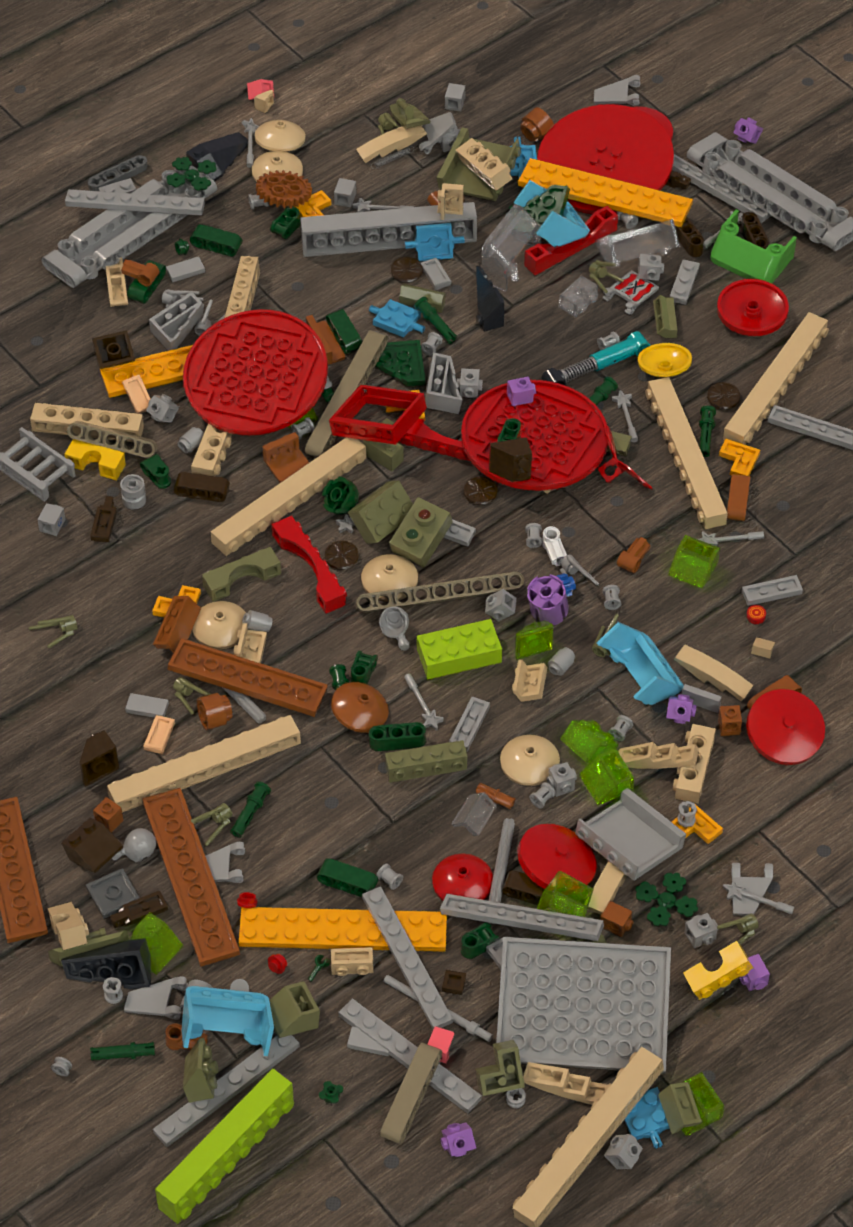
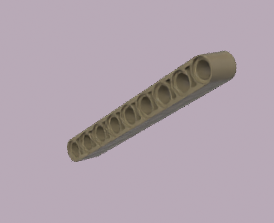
(356, 374)
(448, 588)

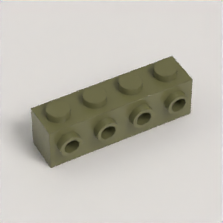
(426, 761)

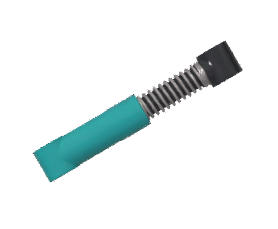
(631, 346)

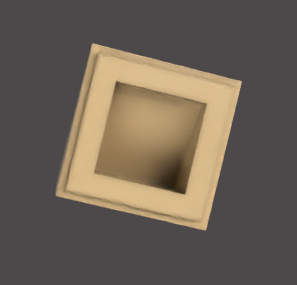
(264, 101)
(762, 647)

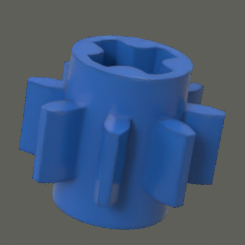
(568, 582)

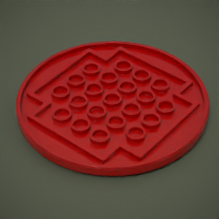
(612, 144)
(255, 372)
(560, 427)

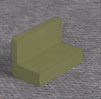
(679, 1107)

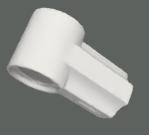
(554, 545)

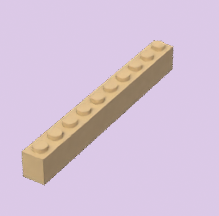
(776, 379)
(686, 453)
(287, 495)
(206, 762)
(587, 1138)

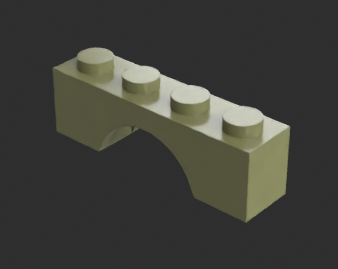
(261, 564)

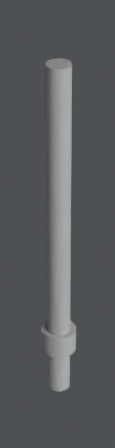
(471, 1027)

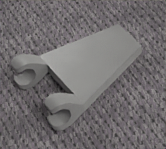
(618, 92)
(436, 130)
(220, 862)
(753, 885)
(155, 999)

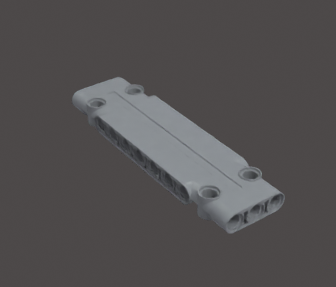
(773, 190)
(117, 233)

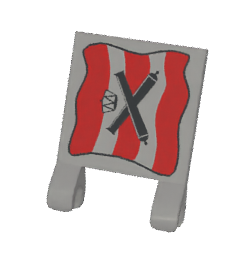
(632, 290)

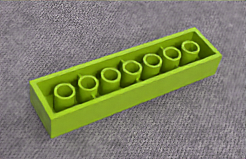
(225, 1146)

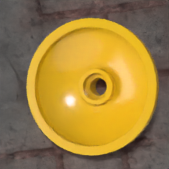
(664, 360)

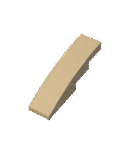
(389, 141)
(116, 284)
(711, 670)
(658, 757)
(606, 888)
(562, 1083)

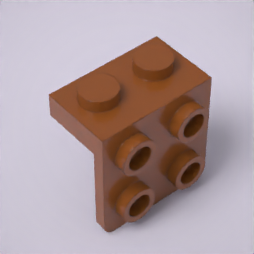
(284, 456)

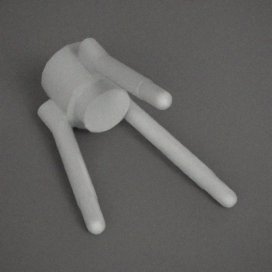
(171, 296)
(204, 324)
(571, 566)

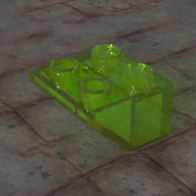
(694, 561)
(587, 739)
(607, 777)
(566, 896)
(707, 1103)

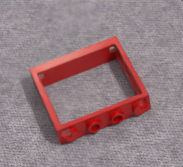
(344, 425)

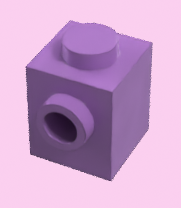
(520, 391)
(758, 976)

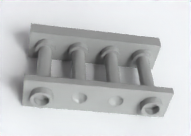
(28, 478)

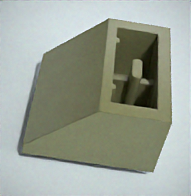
(294, 1010)
(200, 1073)

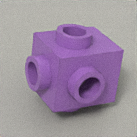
(747, 130)
(678, 715)
(458, 1139)

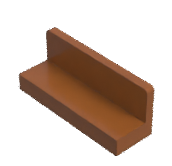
(331, 345)
(177, 623)

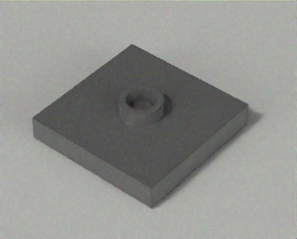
(112, 892)

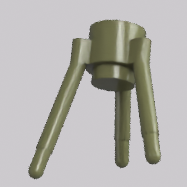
(386, 123)
(598, 270)
(65, 624)
(598, 650)
(185, 688)
(219, 814)
(745, 924)

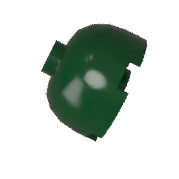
(340, 496)

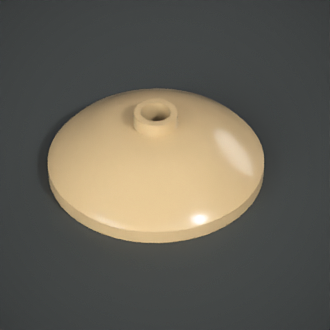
(280, 136)
(275, 161)
(389, 573)
(215, 631)
(526, 767)

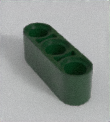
(216, 240)
(142, 293)
(344, 331)
(397, 736)
(346, 877)

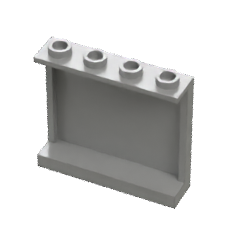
(632, 835)

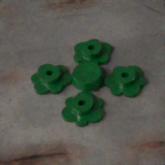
(191, 175)
(666, 899)

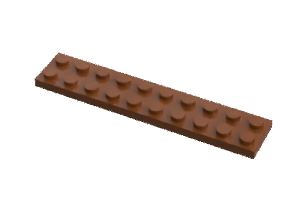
(190, 877)

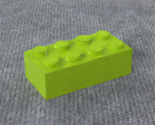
(459, 649)

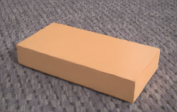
(137, 393)
(159, 734)

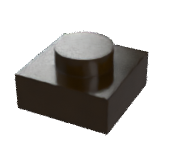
(454, 982)

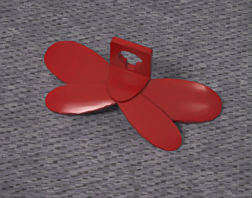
(621, 467)

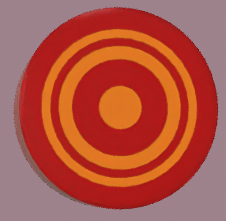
(756, 614)

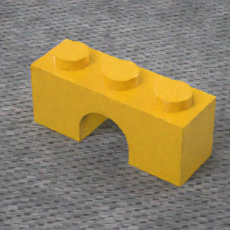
(110, 461)
(734, 965)

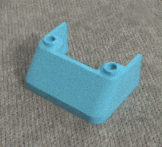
(556, 228)
(643, 662)
(227, 1012)

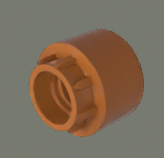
(536, 124)
(214, 710)

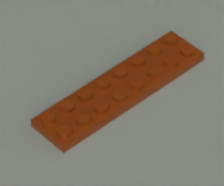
(247, 677)
(19, 892)

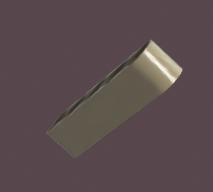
(121, 437)
(411, 1093)

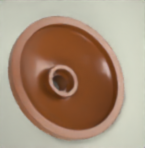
(359, 706)

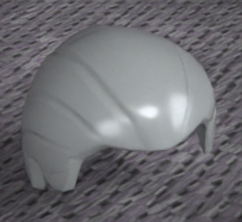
(394, 624)
(137, 845)

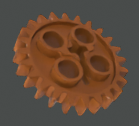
(283, 189)

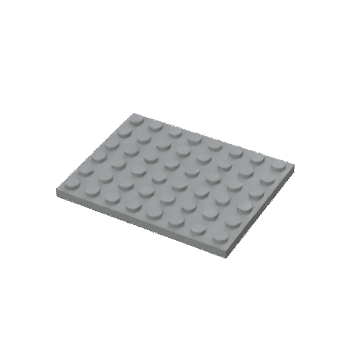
(583, 1001)

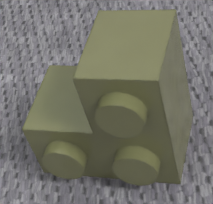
(385, 454)
(505, 1074)

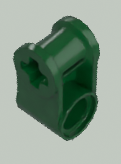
(286, 222)
(511, 430)
(156, 471)
(363, 667)
(480, 939)

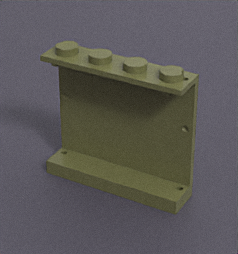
(456, 172)

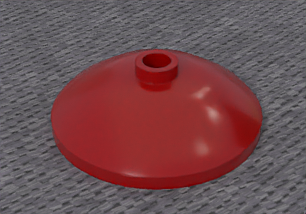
(473, 884)

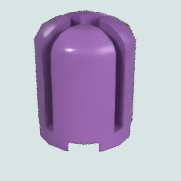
(548, 599)

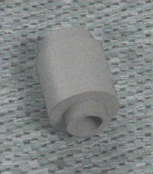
(190, 440)
(257, 621)
(561, 661)

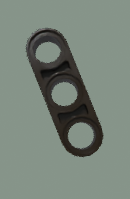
(753, 230)
(690, 238)
(201, 487)
(521, 887)

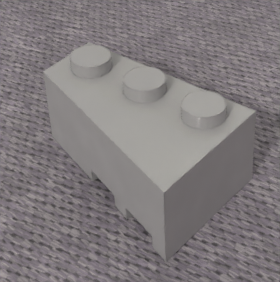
(176, 321)
(441, 386)

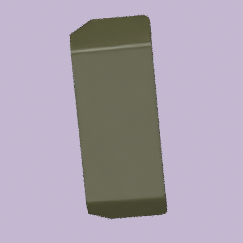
(408, 114)
(94, 941)

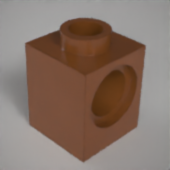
(729, 720)
(108, 814)
(617, 919)

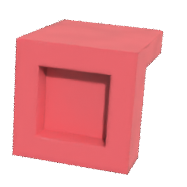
(258, 87)
(442, 1039)

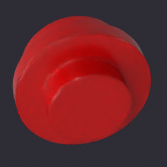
(247, 900)
(277, 963)

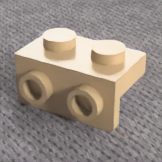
(451, 199)
(250, 644)
(529, 681)
(352, 961)

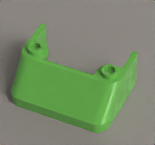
(747, 258)

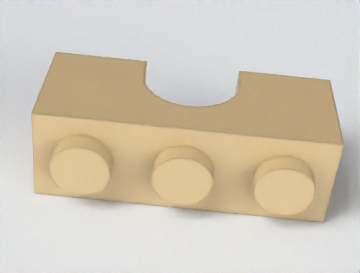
(68, 925)

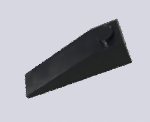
(220, 150)
(489, 303)
(124, 960)

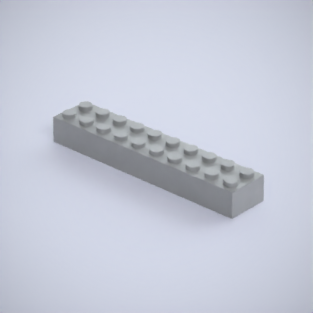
(379, 229)

